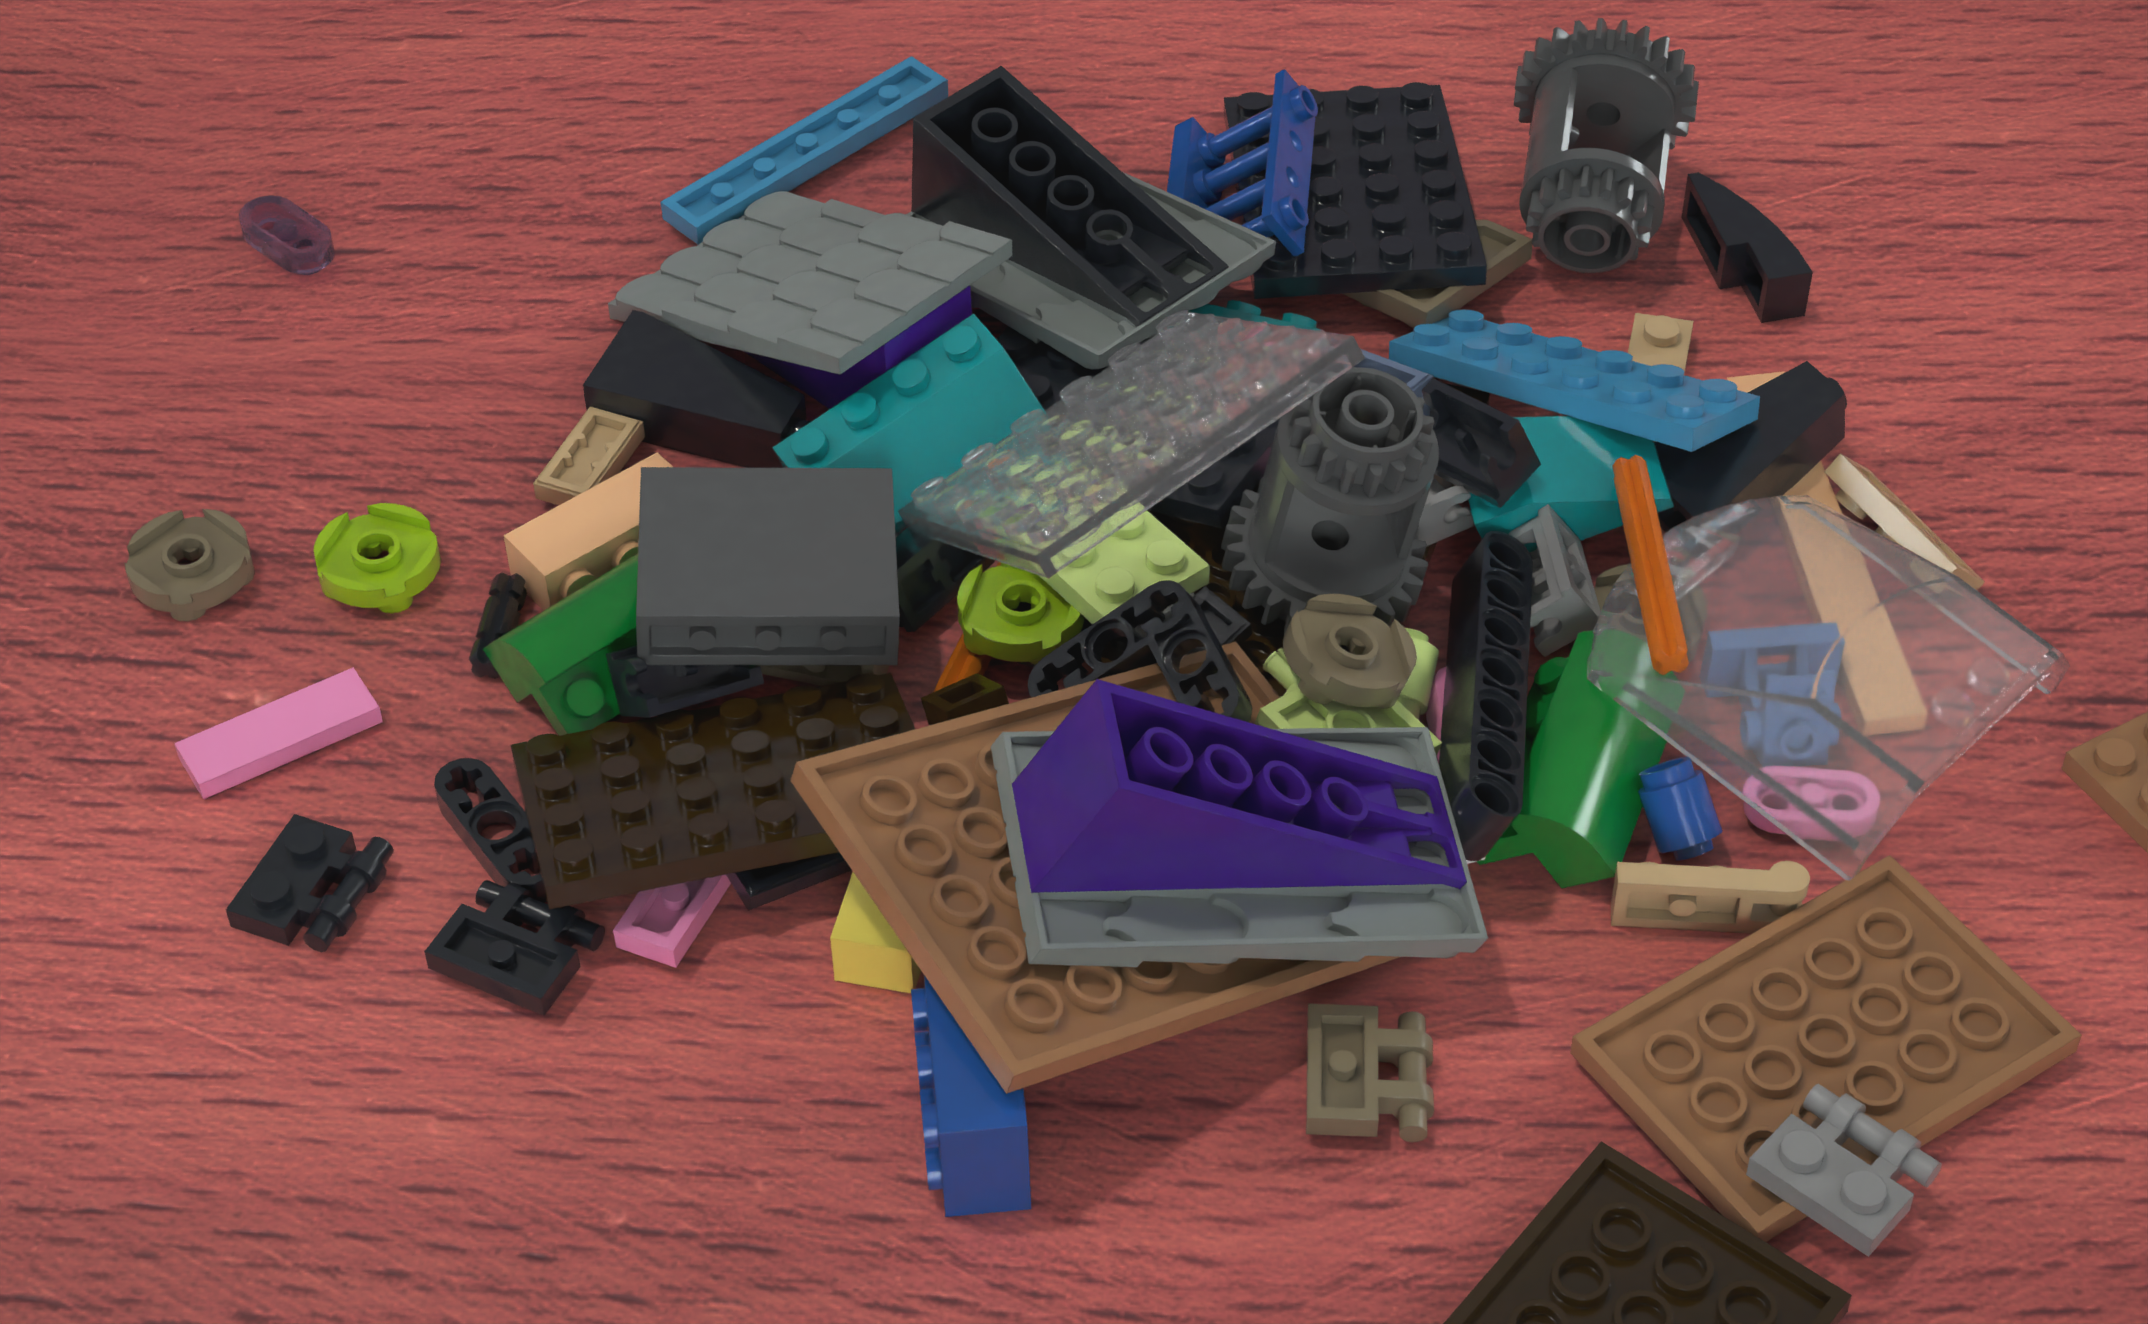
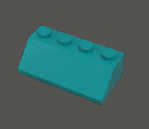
(920, 413)

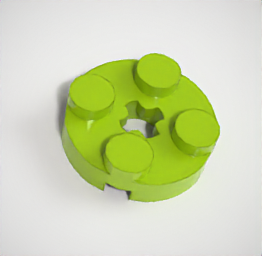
(383, 582)
(1008, 634)

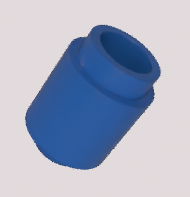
(1679, 808)

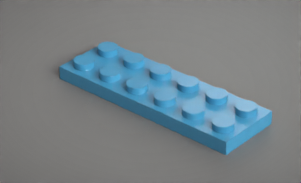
(1577, 381)

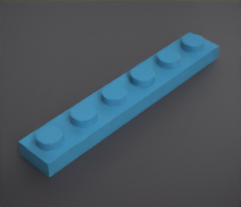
(806, 148)

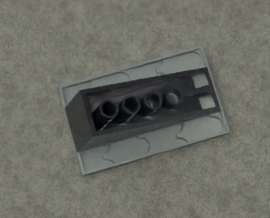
(1090, 245)

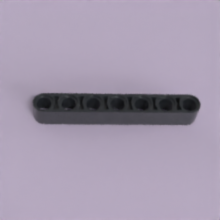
(1487, 691)

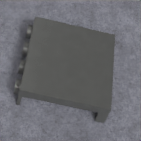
(767, 567)

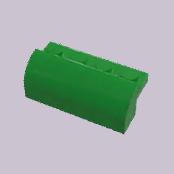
(564, 651)
(1578, 774)

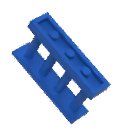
(1200, 174)

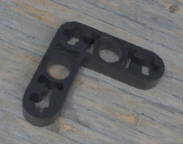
(1164, 644)
(501, 857)

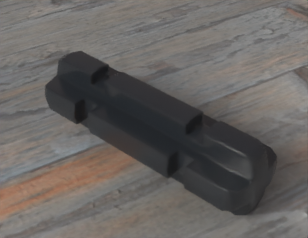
(497, 619)

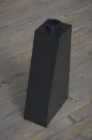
(693, 395)
(1795, 429)

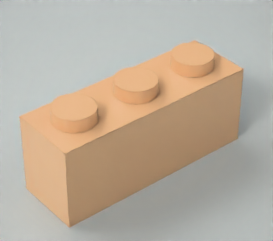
(579, 537)

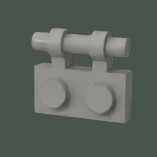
(1834, 1185)

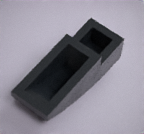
(1746, 250)

